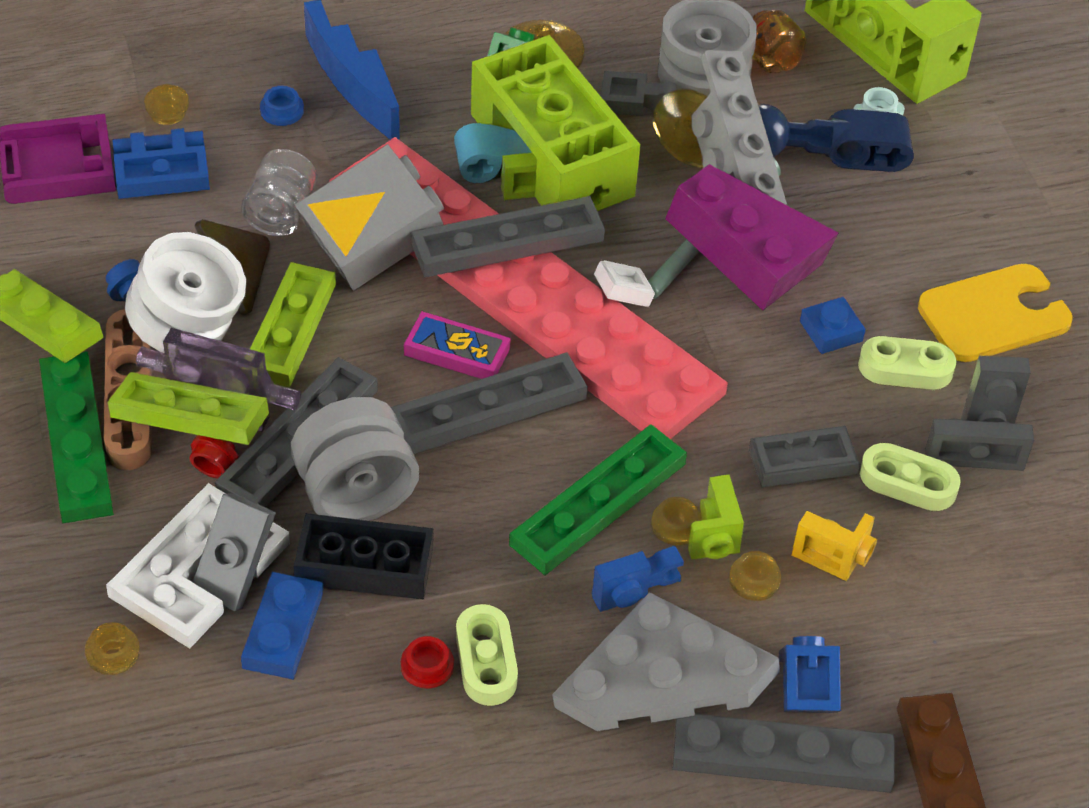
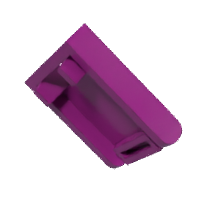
(48, 159)

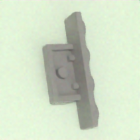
(732, 126)

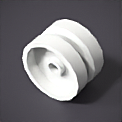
(187, 286)

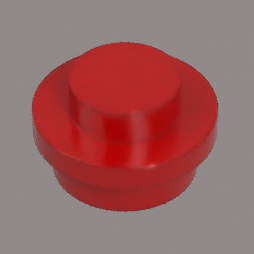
(212, 455)
(427, 662)

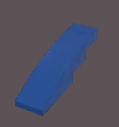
(354, 73)

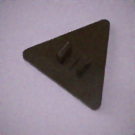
(248, 249)

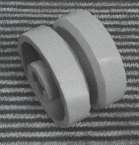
(701, 26)
(354, 459)

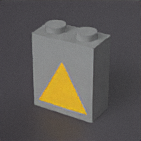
(370, 215)

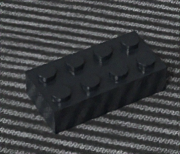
(365, 555)

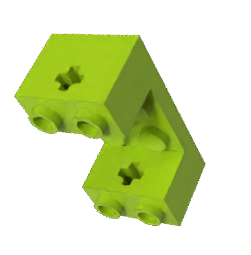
(910, 47)
(562, 121)

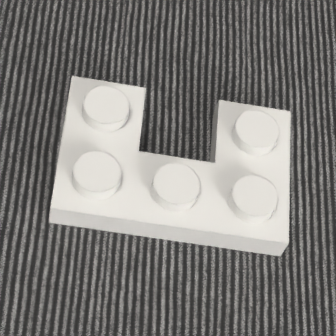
(159, 576)

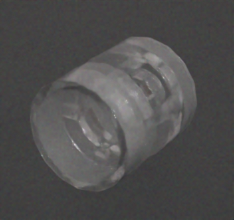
(278, 185)

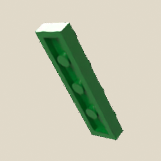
(75, 439)
(597, 499)

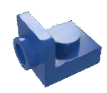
(811, 676)

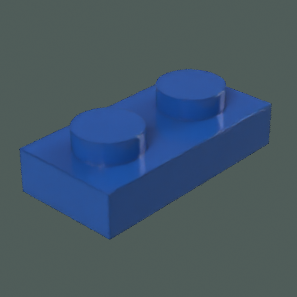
(282, 625)

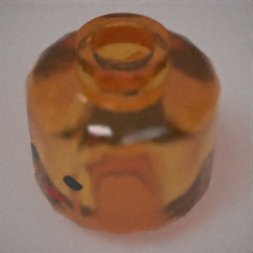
(778, 41)

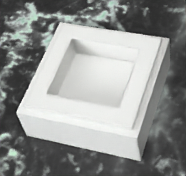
(624, 283)

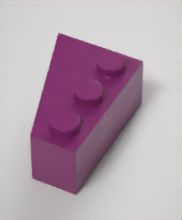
(749, 234)

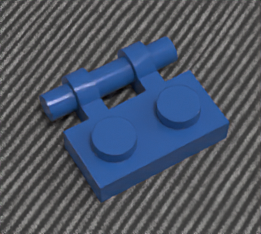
(160, 164)

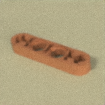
(116, 355)

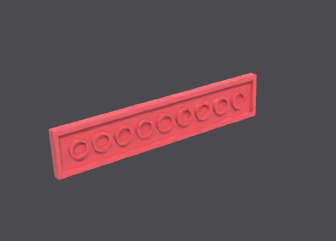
(562, 312)

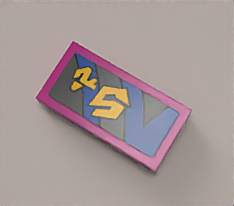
(456, 346)

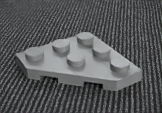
(663, 668)

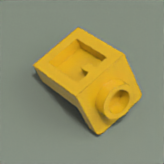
(833, 547)

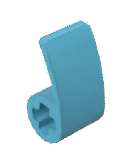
(481, 150)

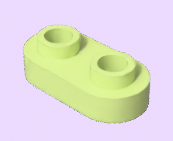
(907, 362)
(910, 476)
(486, 658)

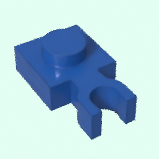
(628, 578)

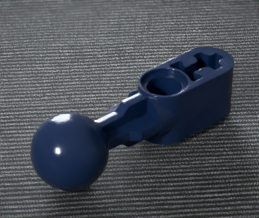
(848, 137)

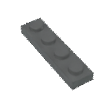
(507, 236)
(490, 402)
(268, 462)
(784, 752)

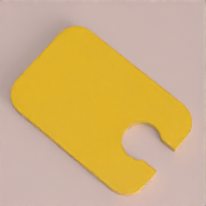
(986, 316)

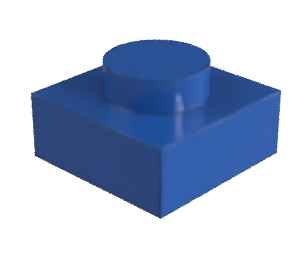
(832, 325)

